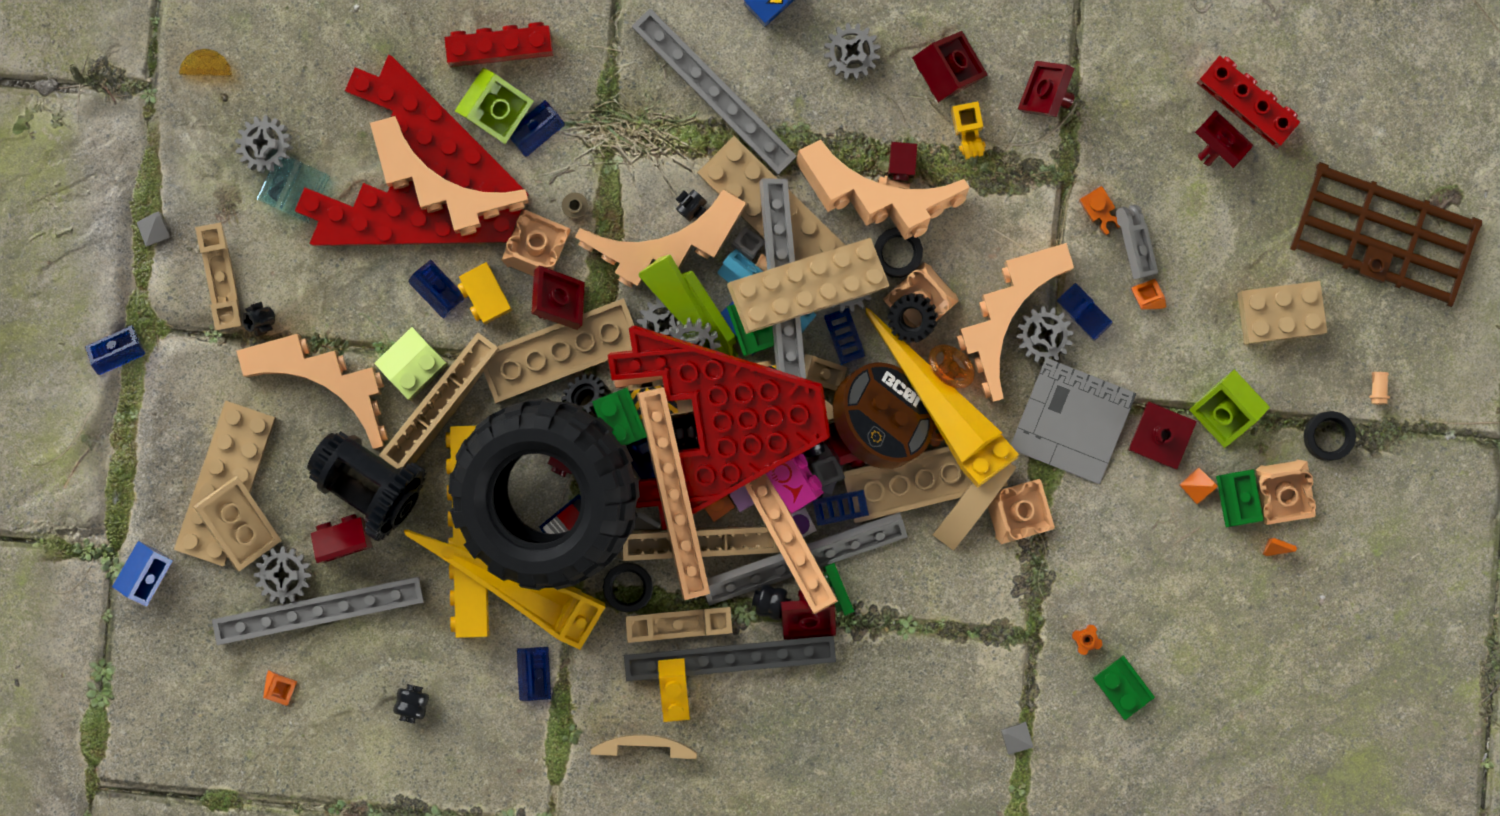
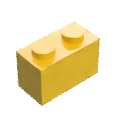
(484, 293)
(673, 690)

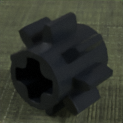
(691, 205)
(258, 319)

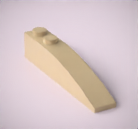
(439, 404)
(712, 542)

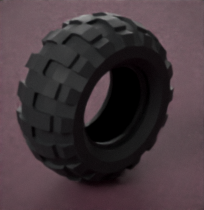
(492, 526)

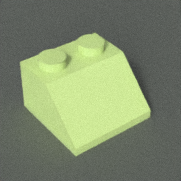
(411, 364)

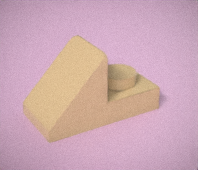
(824, 372)

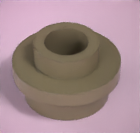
(574, 214)

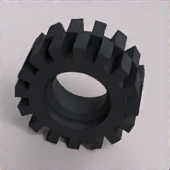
(899, 326)
(583, 388)

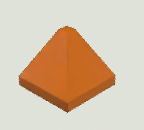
(1149, 295)
(1198, 485)
(1276, 546)
(278, 688)

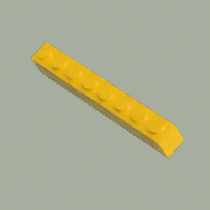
(468, 595)

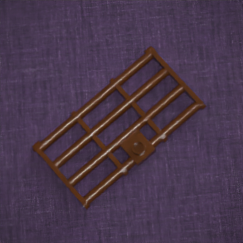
(1379, 253)

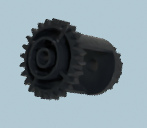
(382, 509)

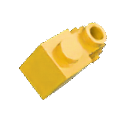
(967, 124)

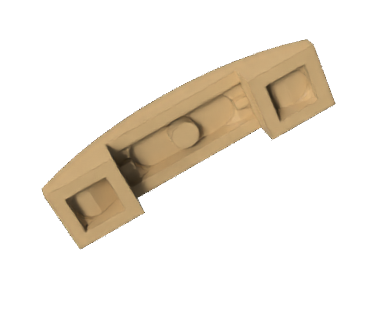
(219, 276)
(970, 508)
(678, 624)
(677, 749)

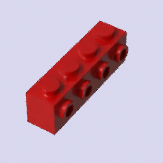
(498, 46)
(1248, 101)

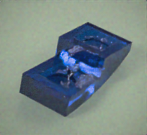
(1084, 311)

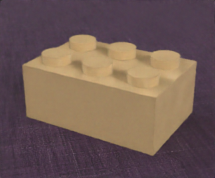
(1282, 312)

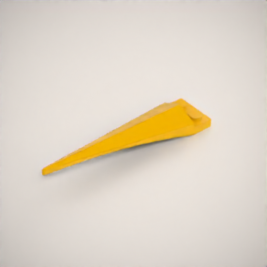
(967, 432)
(562, 613)

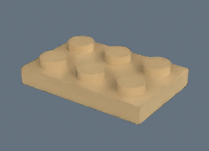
(237, 523)

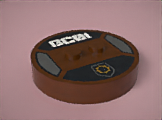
(881, 416)

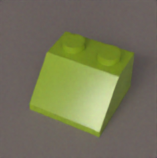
(494, 105)
(1229, 408)

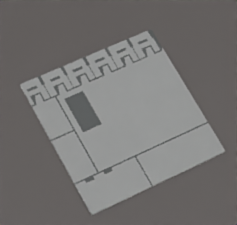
(1072, 420)

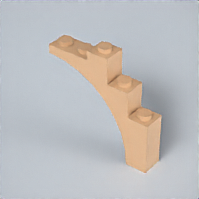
(433, 191)
(874, 202)
(705, 233)
(986, 338)
(355, 389)

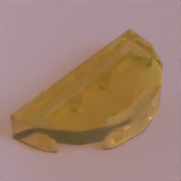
(205, 63)

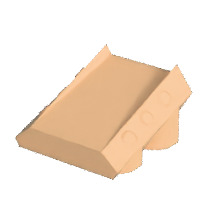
(534, 243)
(929, 284)
(1286, 492)
(1020, 512)

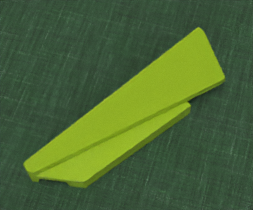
(687, 299)

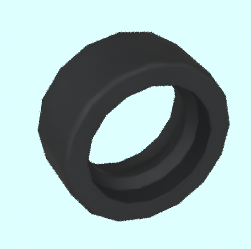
(904, 271)
(1348, 427)
(608, 590)

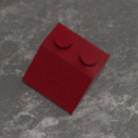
(949, 66)
(341, 539)

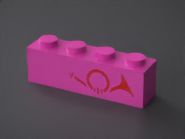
(795, 483)

